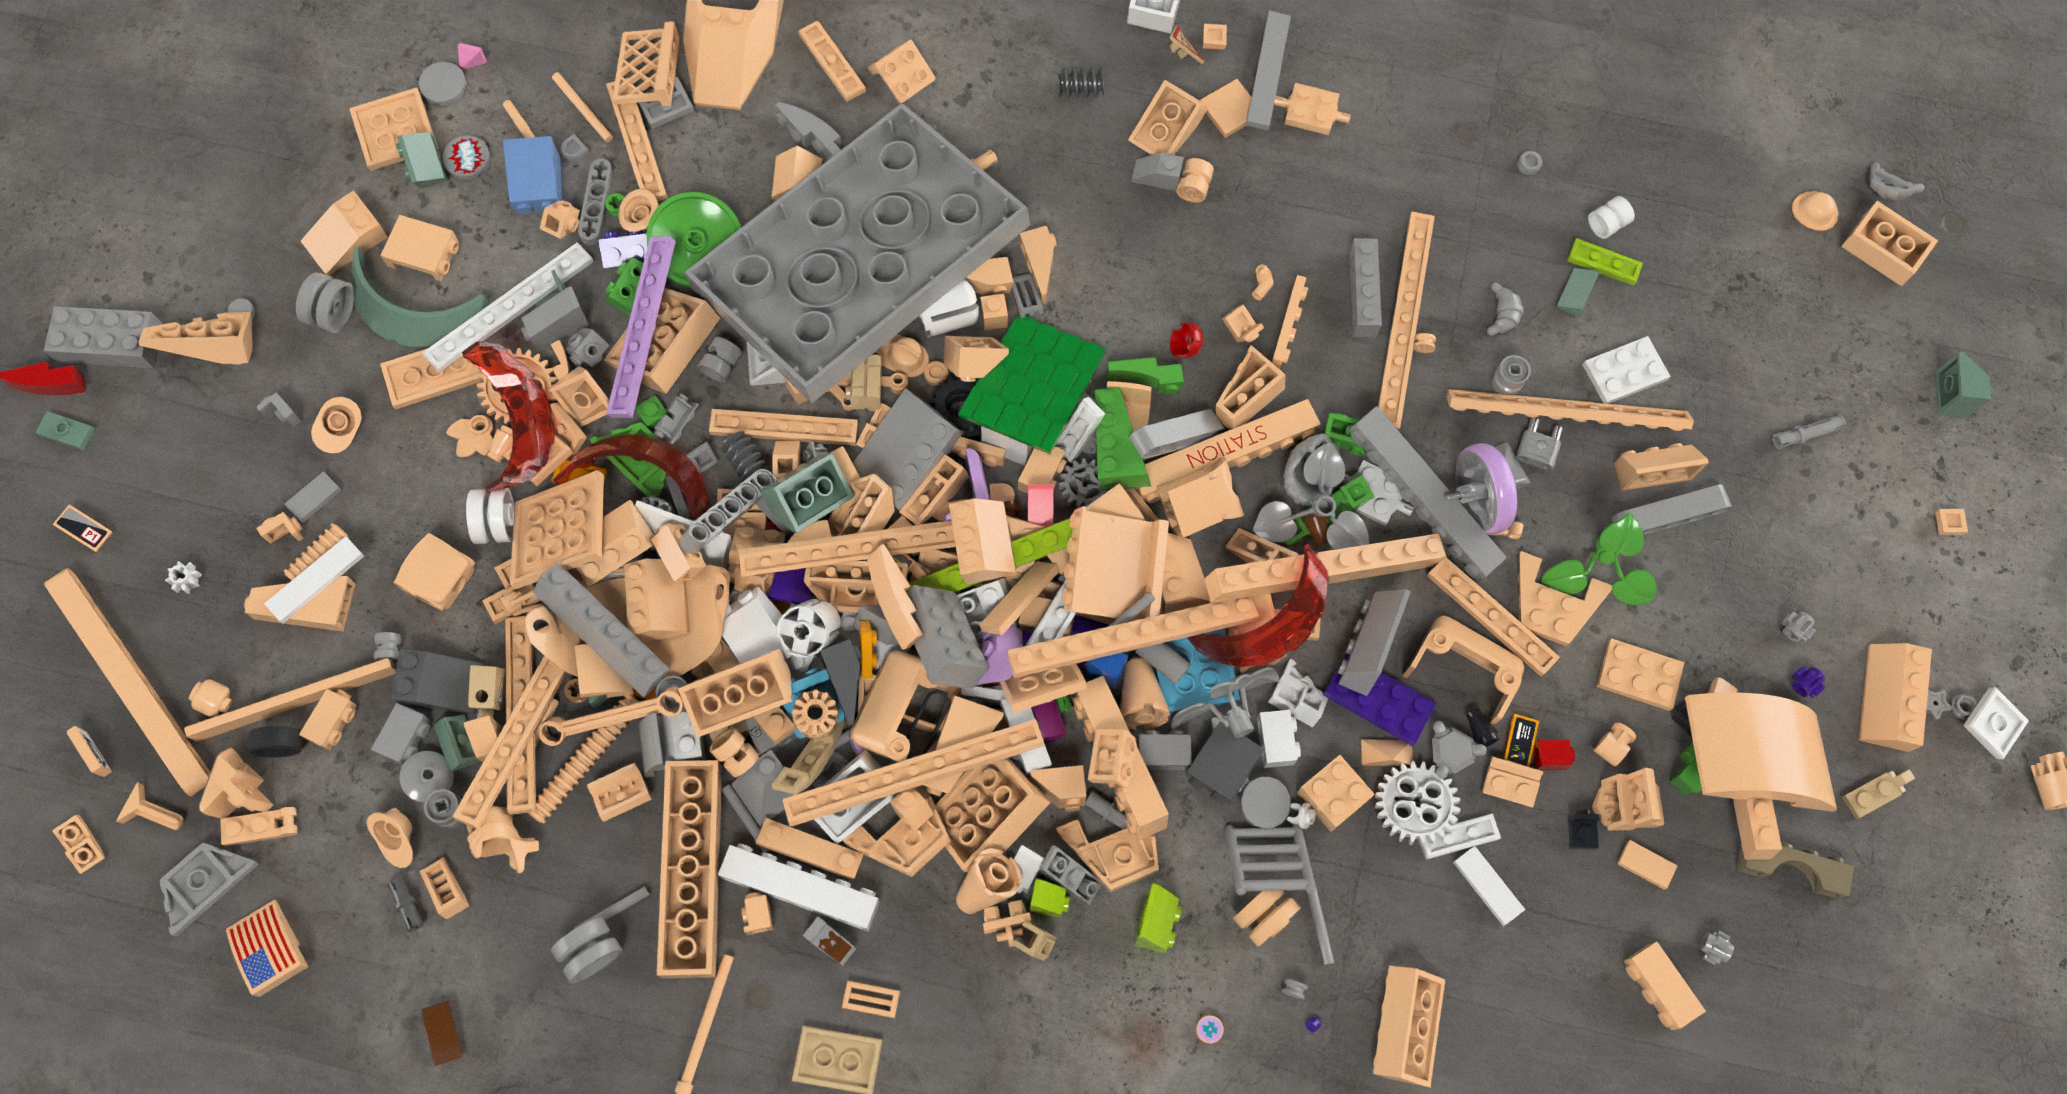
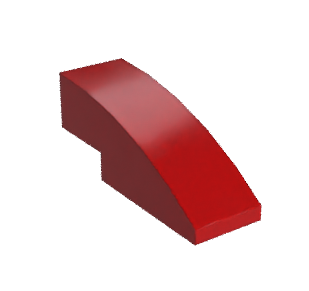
(44, 379)

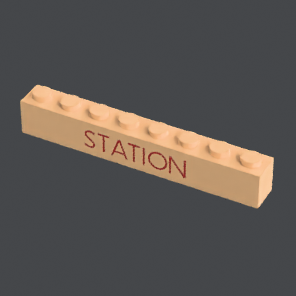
(1236, 445)

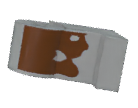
(829, 941)

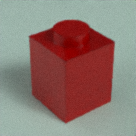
(1553, 755)

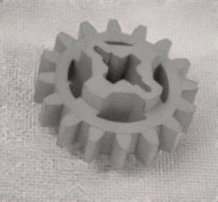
(1075, 481)

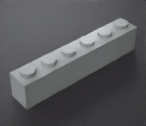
(600, 630)

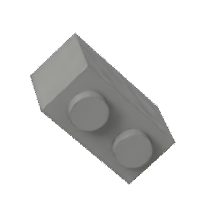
(401, 734)
(1165, 751)

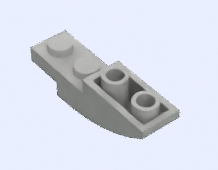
(809, 129)

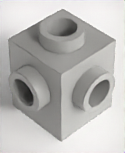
(586, 348)

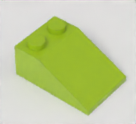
(1157, 920)

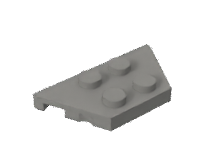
(200, 882)

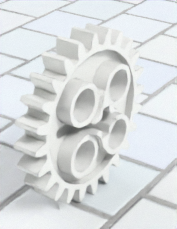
(1414, 826)

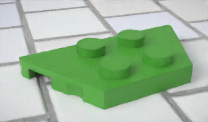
(642, 474)

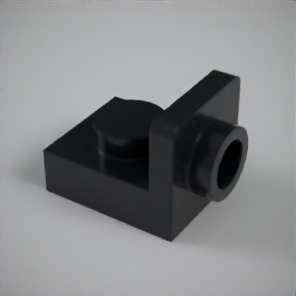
(1583, 830)

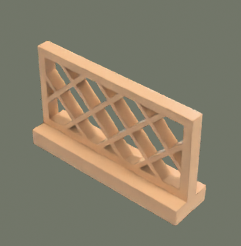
(664, 64)

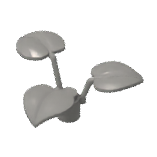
(1322, 468)
(1237, 718)

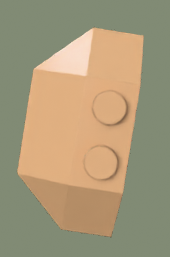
(866, 511)
(844, 584)

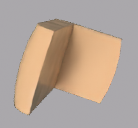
(1137, 402)

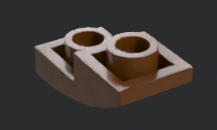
(441, 1033)

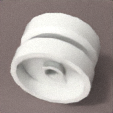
(490, 515)

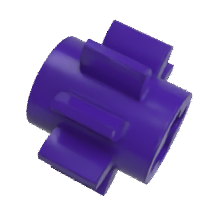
(1808, 681)

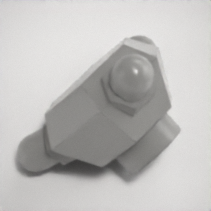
(1453, 750)

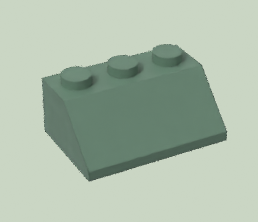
(808, 492)

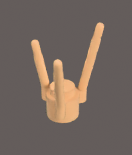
(513, 602)

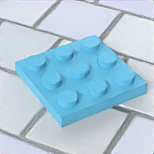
(1198, 680)

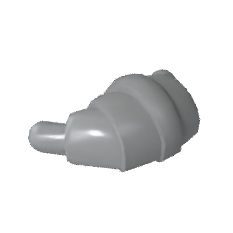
(1891, 186)
(1508, 310)

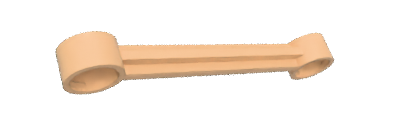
(610, 717)

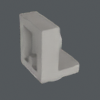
(276, 405)

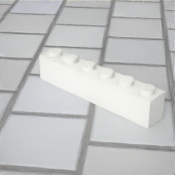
(799, 887)

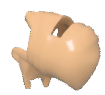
(499, 837)

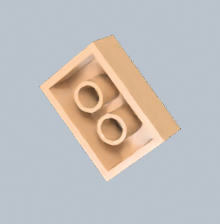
(1889, 243)

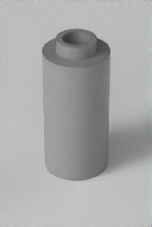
(1165, 661)

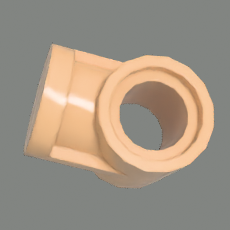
(1614, 744)

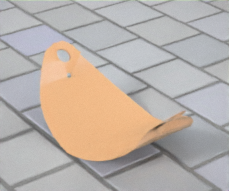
(678, 652)

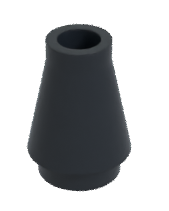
(1481, 728)

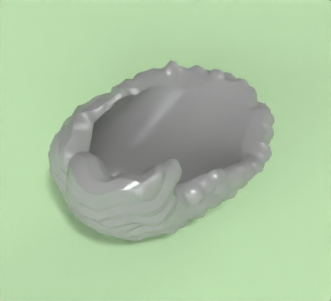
(1293, 477)

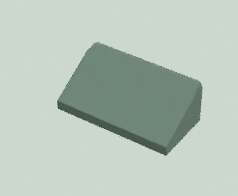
(1577, 290)
(455, 742)

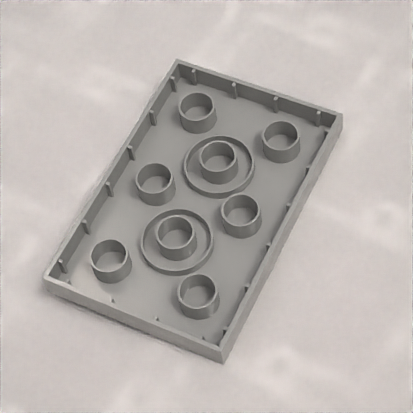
(857, 251)

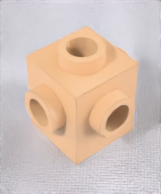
(560, 219)

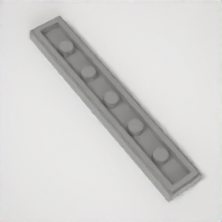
(1268, 70)

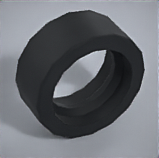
(275, 741)

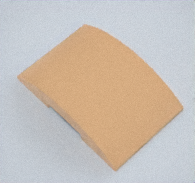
(1759, 749)

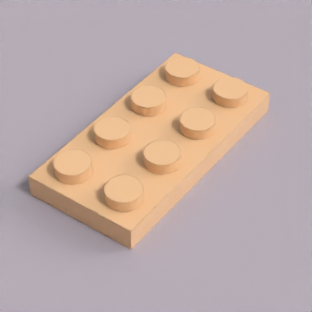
(415, 379)

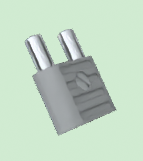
(1538, 448)

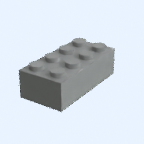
(100, 337)
(948, 643)

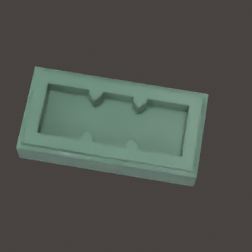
(65, 430)

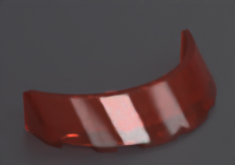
(527, 408)
(650, 450)
(1280, 634)

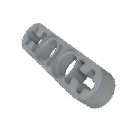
(592, 201)

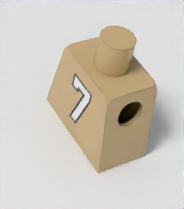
(487, 682)

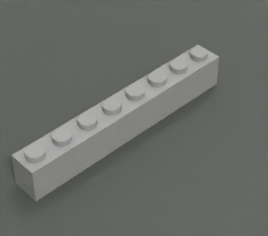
(1426, 493)

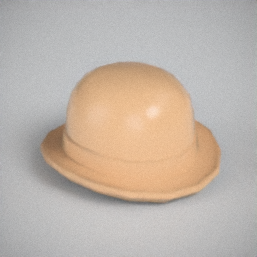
(637, 210)
(1815, 210)

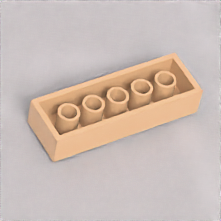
(1141, 799)

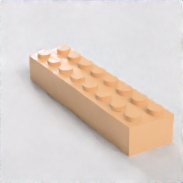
(690, 869)

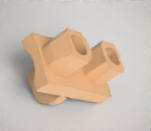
(994, 923)

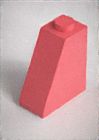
(1040, 505)

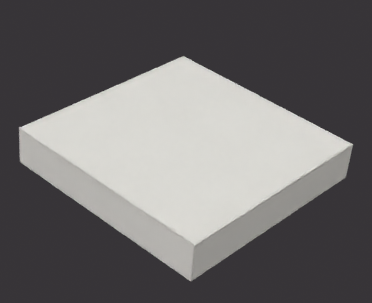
(1996, 723)

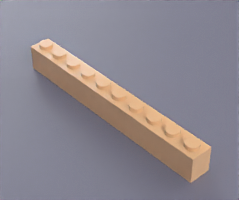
(1342, 565)

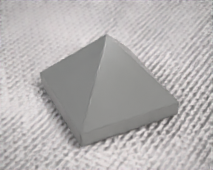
(702, 457)

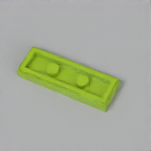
(1605, 261)

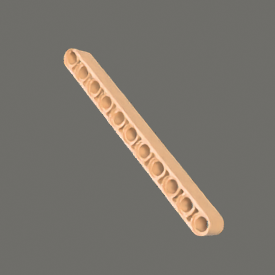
(129, 681)

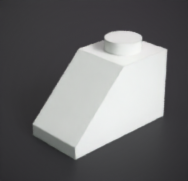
(1029, 866)

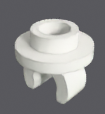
(1305, 817)

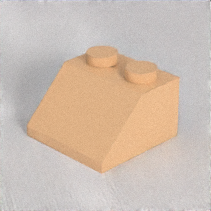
(1062, 786)

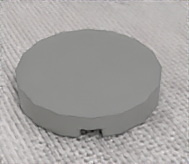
(442, 83)
(1264, 802)

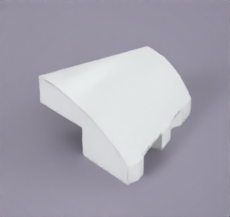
(1298, 696)

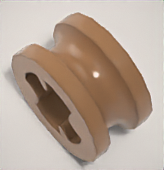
(568, 687)

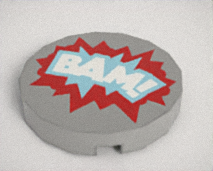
(466, 157)

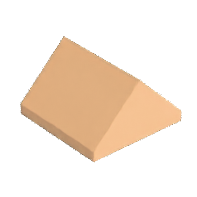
(792, 168)
(581, 397)

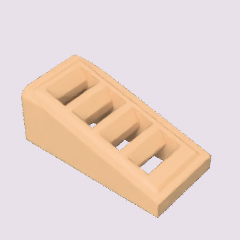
(452, 902)

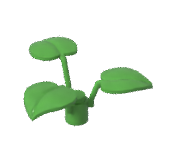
(1619, 537)

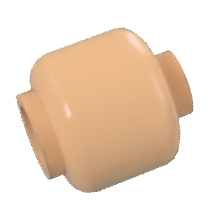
(210, 698)

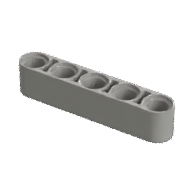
(1176, 433)
(1679, 509)

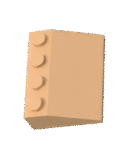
(678, 334)
(989, 810)

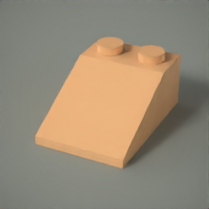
(1168, 120)
(340, 230)

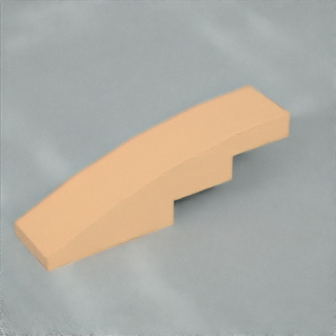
(891, 595)

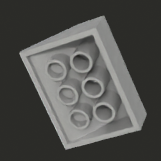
(907, 446)

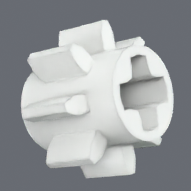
(178, 572)

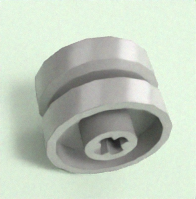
(325, 302)
(586, 950)

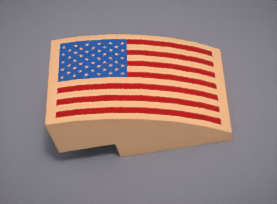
(265, 949)

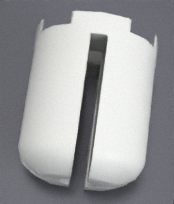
(952, 311)
(808, 628)

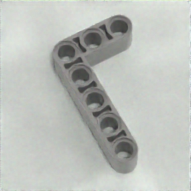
(729, 510)

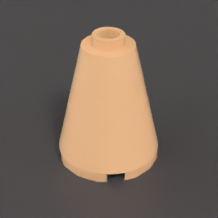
(1142, 697)
(988, 881)

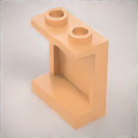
(420, 247)

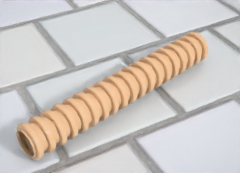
(578, 765)

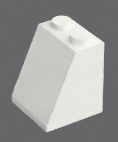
(752, 626)

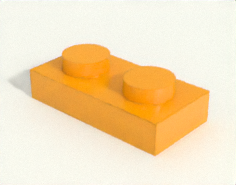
(867, 639)

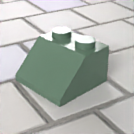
(1962, 387)

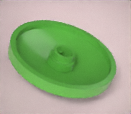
(697, 226)

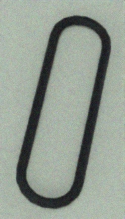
(939, 722)

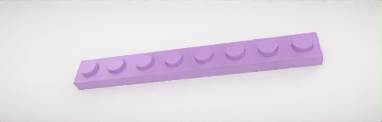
(640, 327)

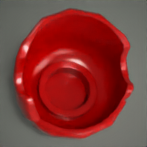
(1186, 341)

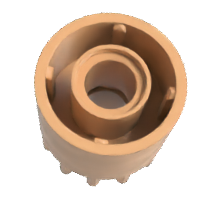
(815, 728)
(2052, 780)

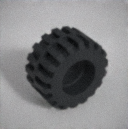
(951, 393)

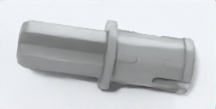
(1106, 810)

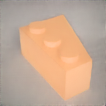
(1250, 390)

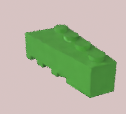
(1116, 455)

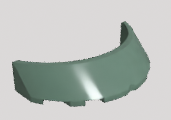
(402, 325)

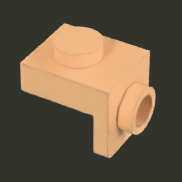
(1242, 324)
(278, 526)

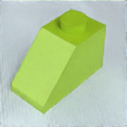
(1049, 899)

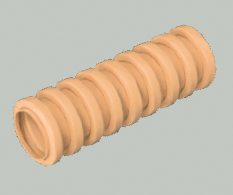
(319, 548)

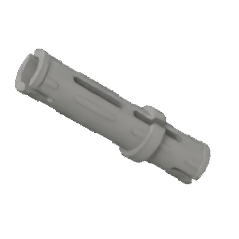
(1799, 434)

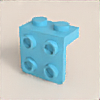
(814, 680)

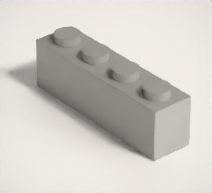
(1365, 287)

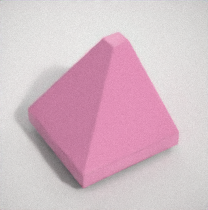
(470, 56)

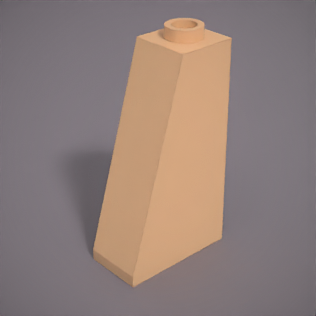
(325, 611)
(962, 723)

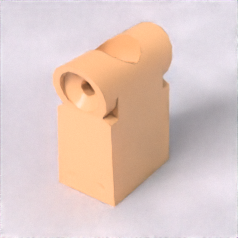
(1200, 499)

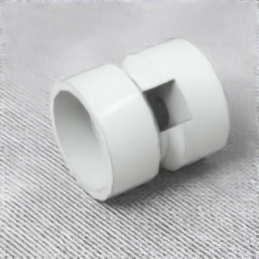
(1611, 217)

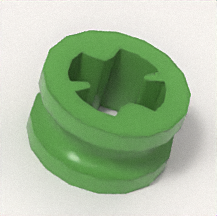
(609, 203)

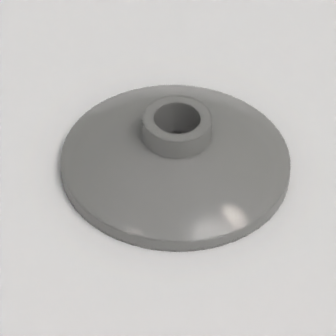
(412, 778)

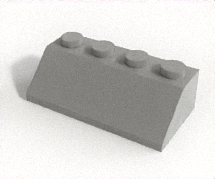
(1373, 640)

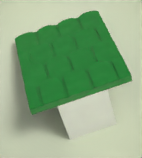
(1033, 389)

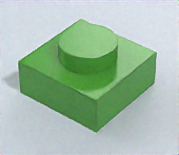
(651, 412)

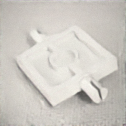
(1386, 494)

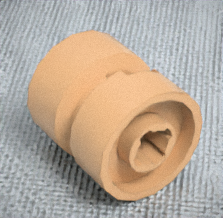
(1195, 180)
(732, 750)

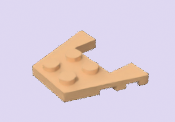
(1551, 612)
(900, 845)
(1115, 858)

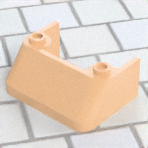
(1449, 634)
(886, 705)

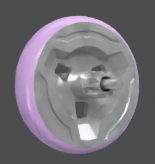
(1486, 487)

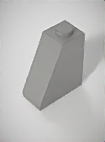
(554, 319)

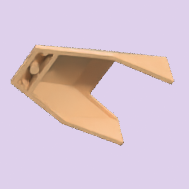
(728, 50)

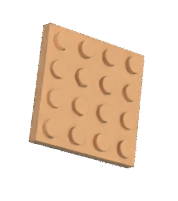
(557, 528)

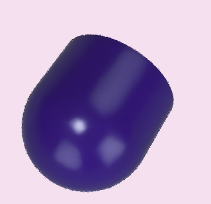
(1313, 1024)

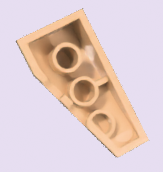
(215, 340)

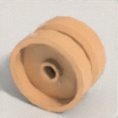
(1267, 914)

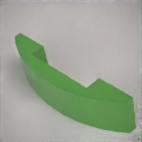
(1349, 498)

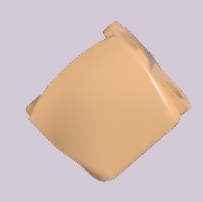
(434, 572)

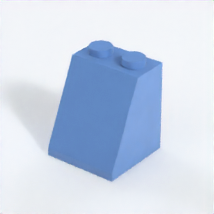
(532, 173)

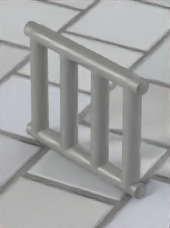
(1298, 848)

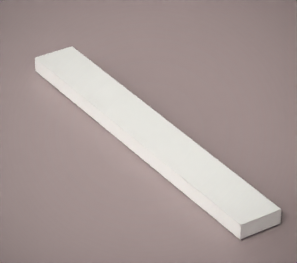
(507, 307)

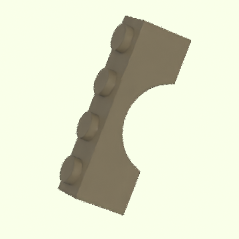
(1826, 875)

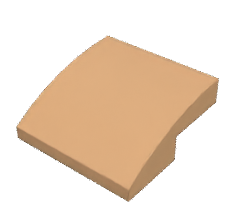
(597, 676)

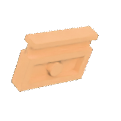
(1512, 781)

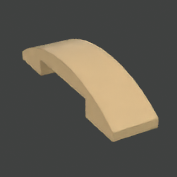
(809, 763)

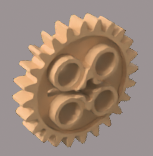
(541, 377)

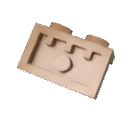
(1112, 757)

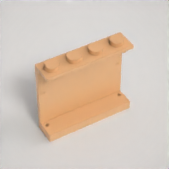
(1114, 564)

